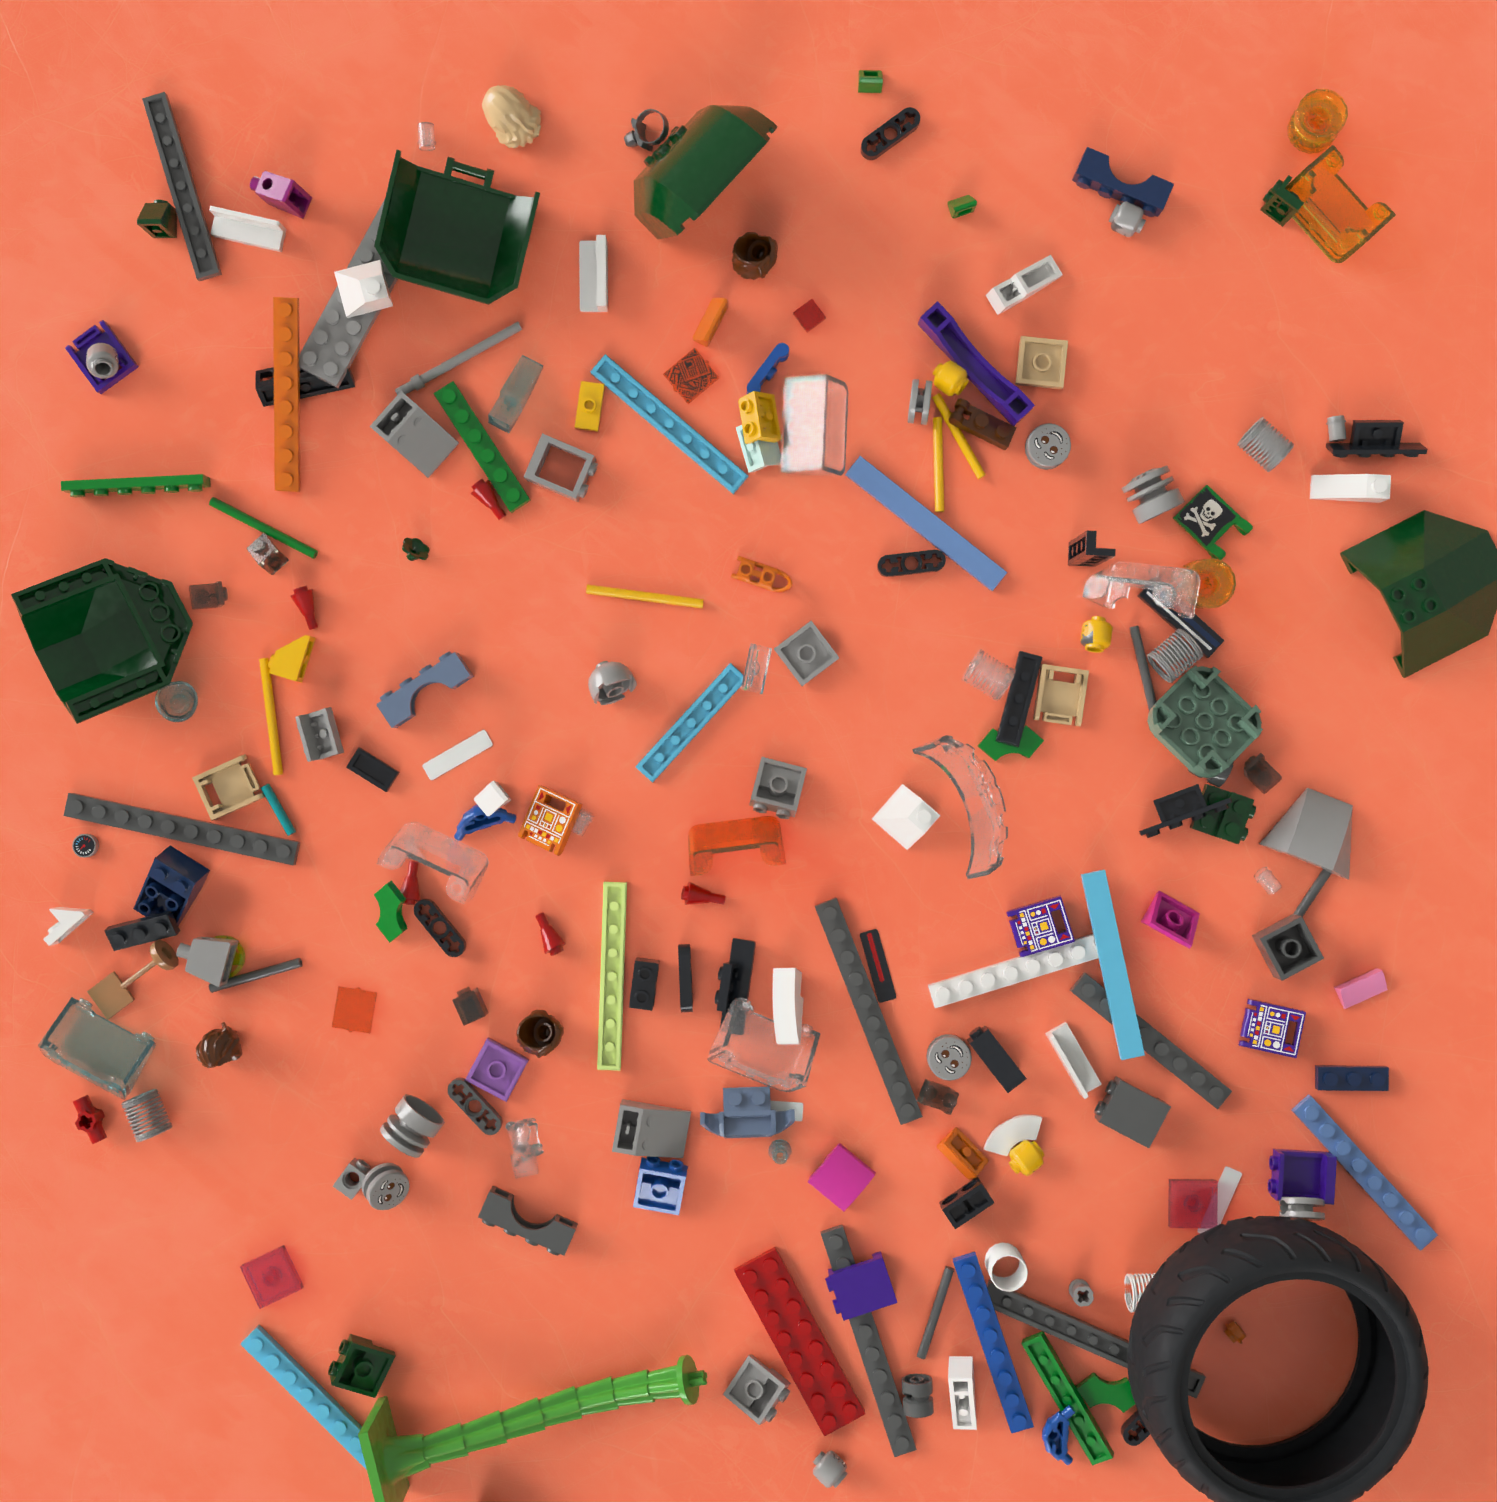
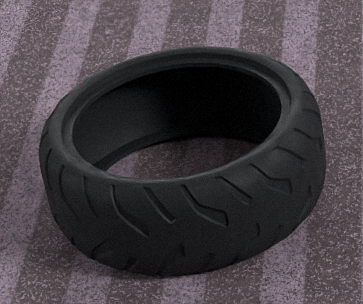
(1361, 1432)

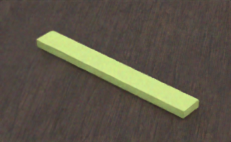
(612, 976)

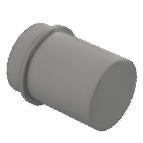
(1336, 428)

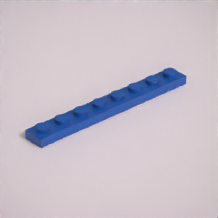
(993, 1342)

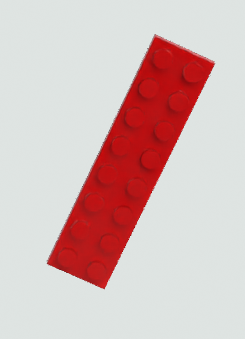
(799, 1341)

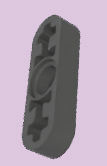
(492, 1113)

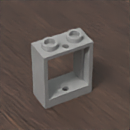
(539, 457)

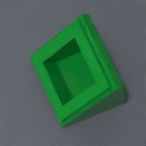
(870, 81)

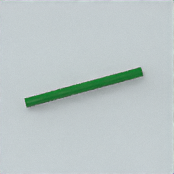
(264, 528)

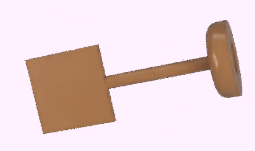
(112, 994)

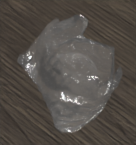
(524, 1140)

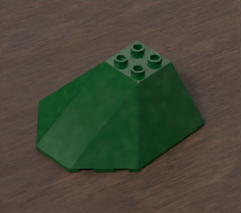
(1435, 583)
(104, 634)

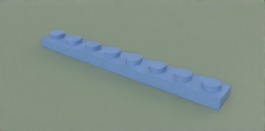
(1364, 1172)

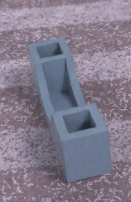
(400, 705)

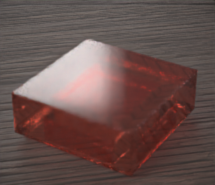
(809, 315)

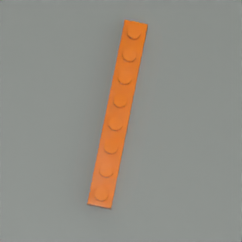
(286, 394)

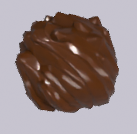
(754, 255)
(539, 1033)
(219, 1047)

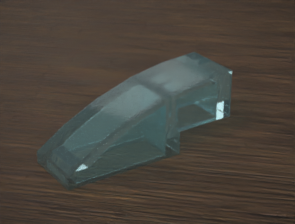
(515, 394)

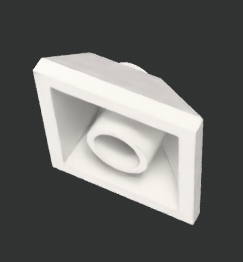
(363, 288)
(905, 817)

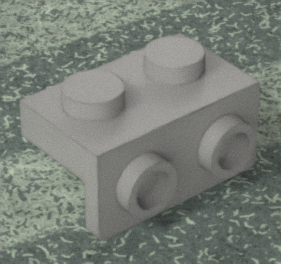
(319, 734)

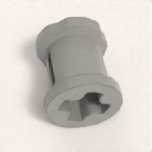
(1081, 1285)

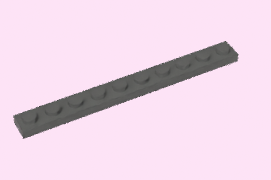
(181, 828)
(868, 1011)
(1072, 1330)
(872, 1353)

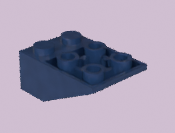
(171, 885)

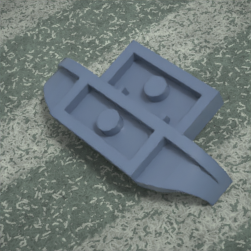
(747, 1115)

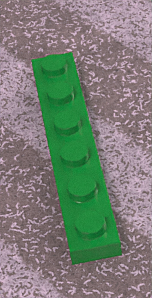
(482, 446)
(146, 485)
(1064, 1394)

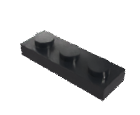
(142, 930)

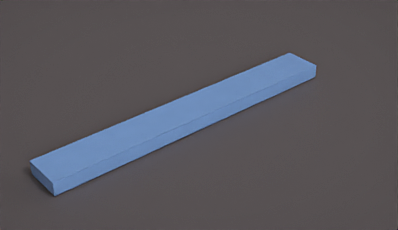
(926, 523)

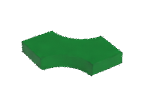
(1028, 745)
(391, 919)
(1099, 1391)

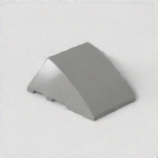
(1316, 832)

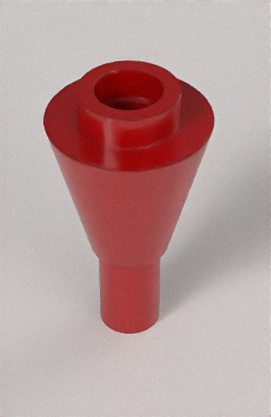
(485, 494)
(305, 602)
(410, 886)
(697, 895)
(551, 940)

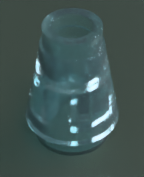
(780, 1146)

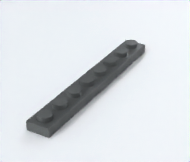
(182, 186)
(1157, 1046)

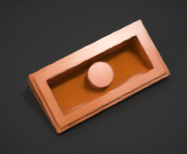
(711, 321)
(963, 1154)

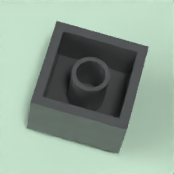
(1287, 947)

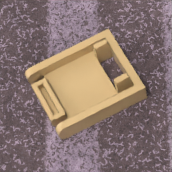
(1060, 699)
(233, 785)

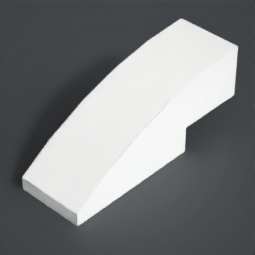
(1023, 284)
(787, 1005)

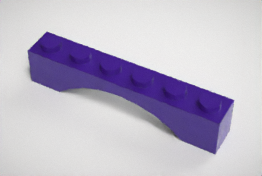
(996, 388)

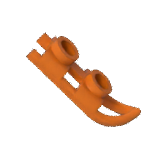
(766, 577)

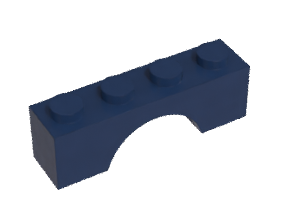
(1096, 174)

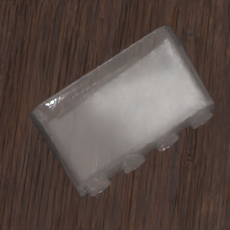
(814, 425)

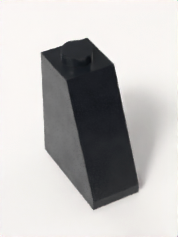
(996, 1058)

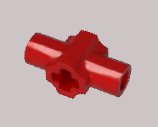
(93, 1128)

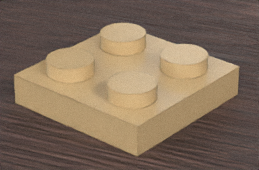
(1041, 362)

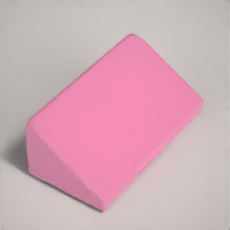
(1361, 988)

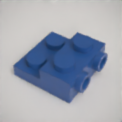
(660, 1185)

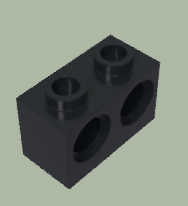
(644, 983)
(966, 1202)

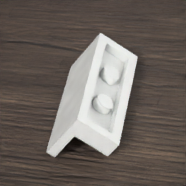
(247, 229)
(593, 275)
(1073, 1059)

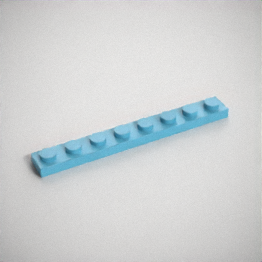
(305, 1390)

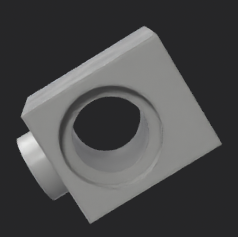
(346, 1184)

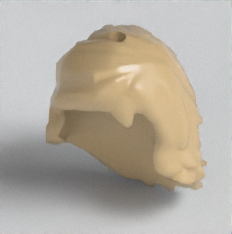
(511, 116)

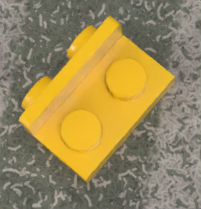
(759, 417)

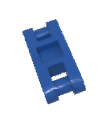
(767, 369)

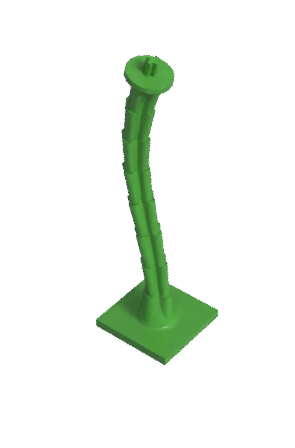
(395, 1458)

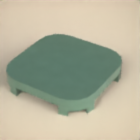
(1204, 722)

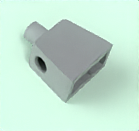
(209, 958)

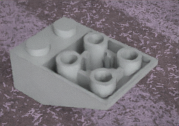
(414, 434)
(651, 1130)

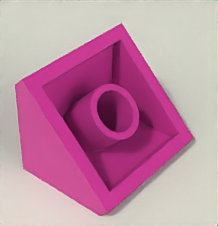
(1172, 919)

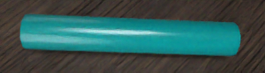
(278, 809)

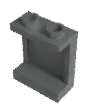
(1131, 1112)

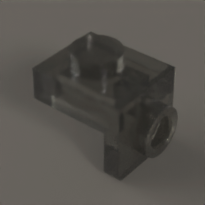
(267, 554)
(208, 595)
(1261, 773)
(938, 1096)

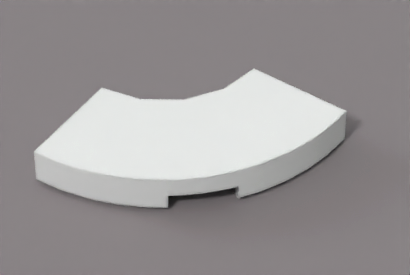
(1011, 1132)

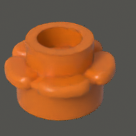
(1235, 1332)

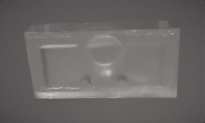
(756, 668)

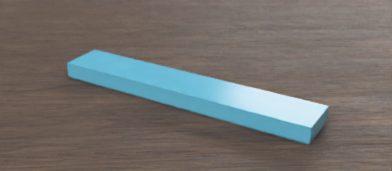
(691, 723)

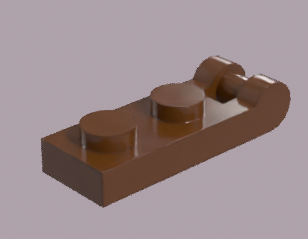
(982, 424)

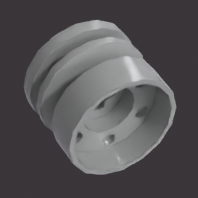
(1152, 494)
(412, 1126)

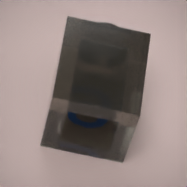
(470, 1005)

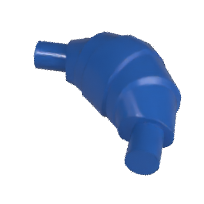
(477, 820)
(1056, 1435)

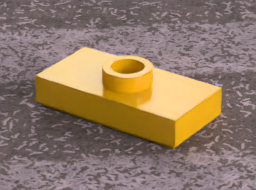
(589, 406)

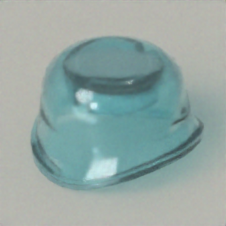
(177, 701)

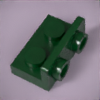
(1281, 203)

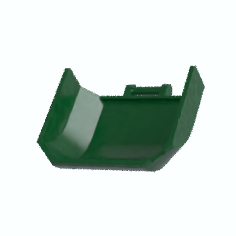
(697, 165)
(454, 231)

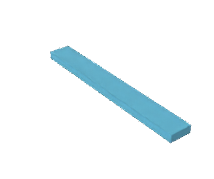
(669, 424)
(1112, 964)

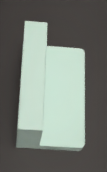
(759, 453)

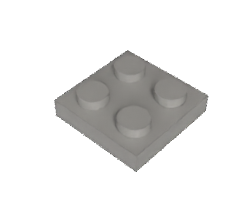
(806, 653)

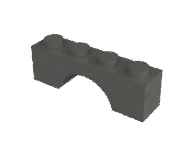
(501, 1211)

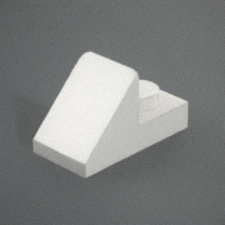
(492, 798)
(68, 920)

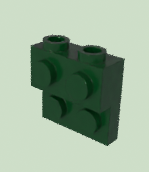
(1229, 823)
(360, 1366)

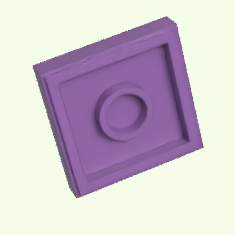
(497, 1069)

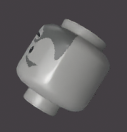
(1127, 219)

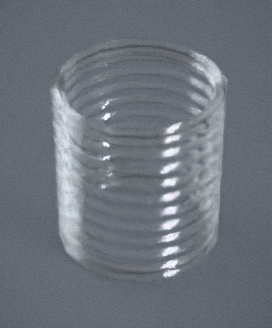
(998, 674)

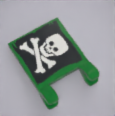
(1208, 519)

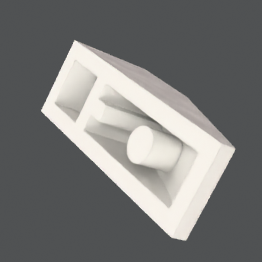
(1351, 487)
(962, 1392)

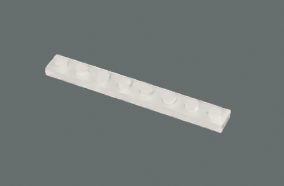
(1012, 971)

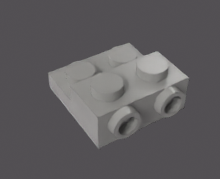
(777, 788)
(757, 1390)

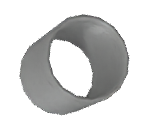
(1269, 440)
(1174, 654)
(128, 1106)

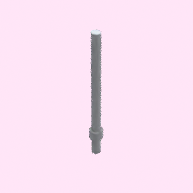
(417, 382)

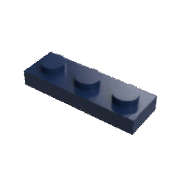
(1351, 1078)

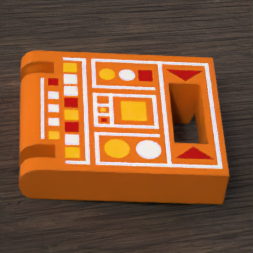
(547, 825)

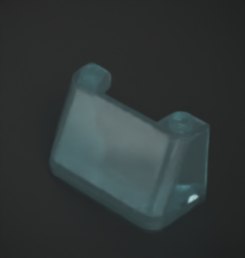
(97, 1048)

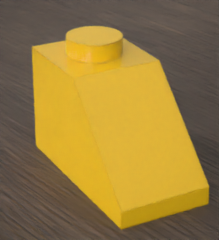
(292, 659)

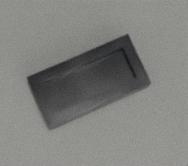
(373, 769)

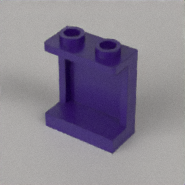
(1302, 1174)
(861, 1287)

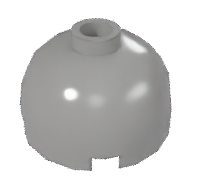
(610, 681)

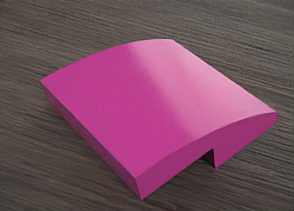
(841, 1177)

